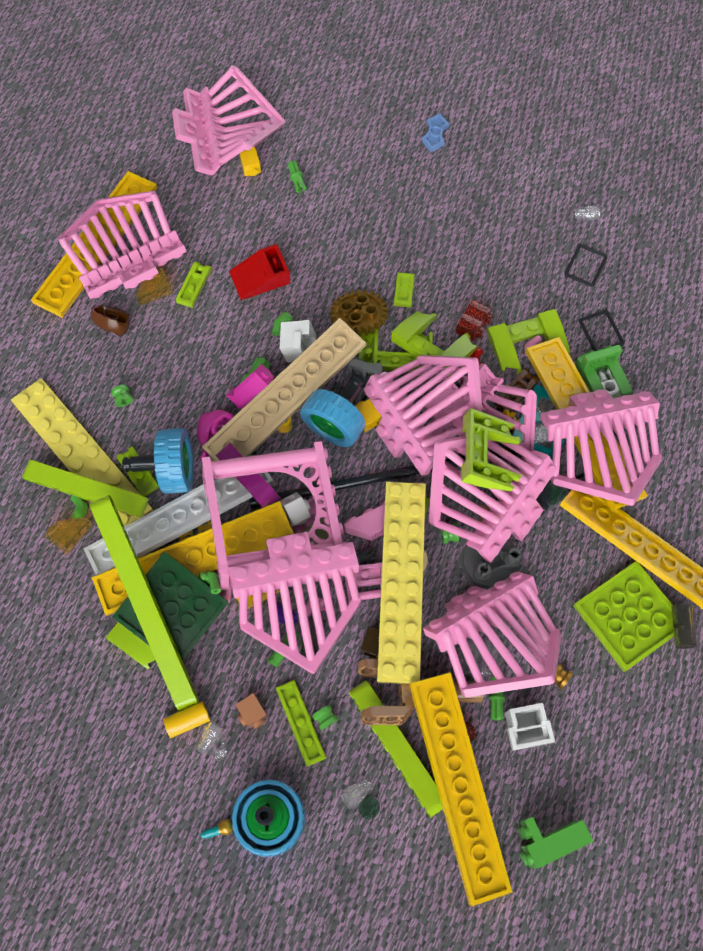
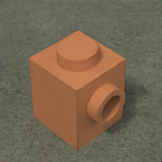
(251, 712)

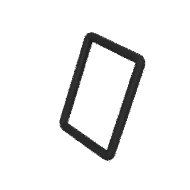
(598, 272)
(611, 321)

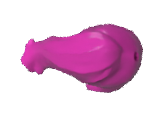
(209, 425)

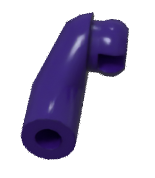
(281, 618)

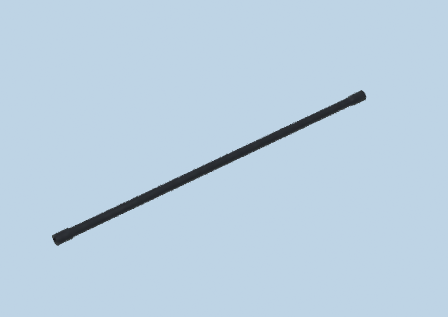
(369, 479)

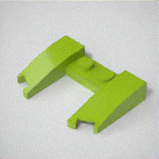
(408, 337)
(502, 337)
(388, 360)
(476, 469)
(131, 645)

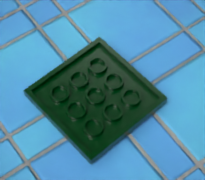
(183, 600)

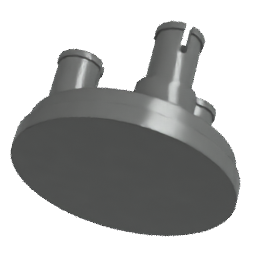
(486, 574)

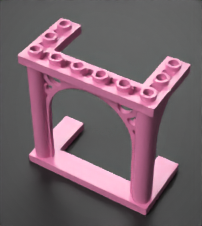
(314, 458)

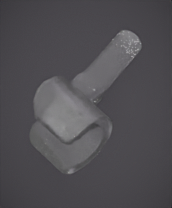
(221, 753)

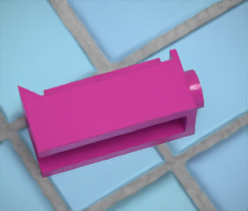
(250, 386)

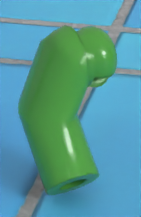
(284, 317)
(80, 507)
(213, 579)

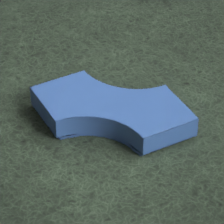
(433, 138)

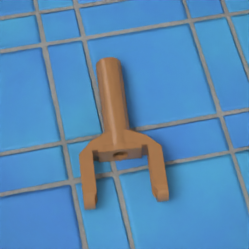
(398, 714)

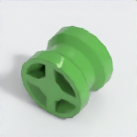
(122, 395)
(447, 536)
(325, 717)

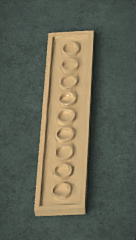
(288, 391)

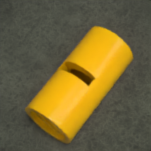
(186, 719)

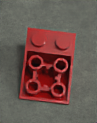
(260, 273)

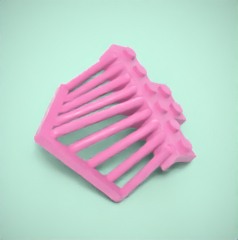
(200, 126)
(133, 265)
(488, 386)
(597, 413)
(400, 424)
(512, 512)
(290, 565)
(480, 609)

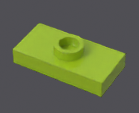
(404, 289)

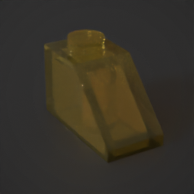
(154, 289)
(68, 533)

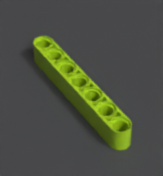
(84, 487)
(400, 752)

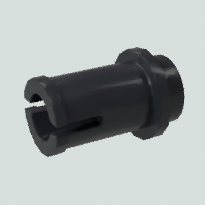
(362, 556)

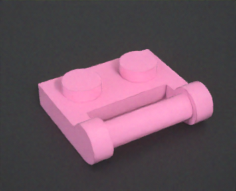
(367, 575)

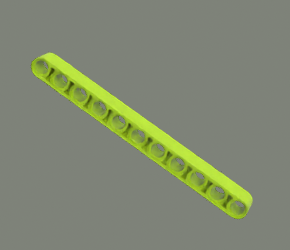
(144, 603)

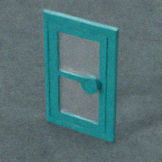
(543, 404)

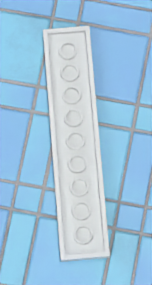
(172, 520)

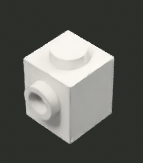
(296, 509)

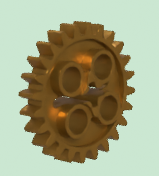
(360, 311)

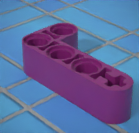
(254, 483)

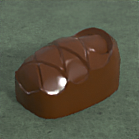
(110, 319)

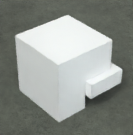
(296, 338)
(528, 727)

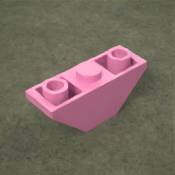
(369, 525)

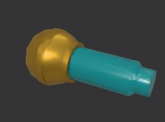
(223, 827)

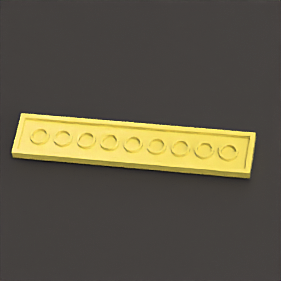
(70, 440)
(402, 584)

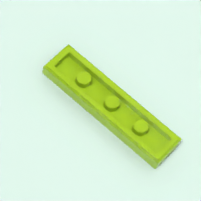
(300, 723)

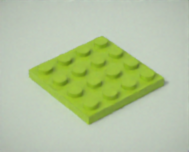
(628, 615)

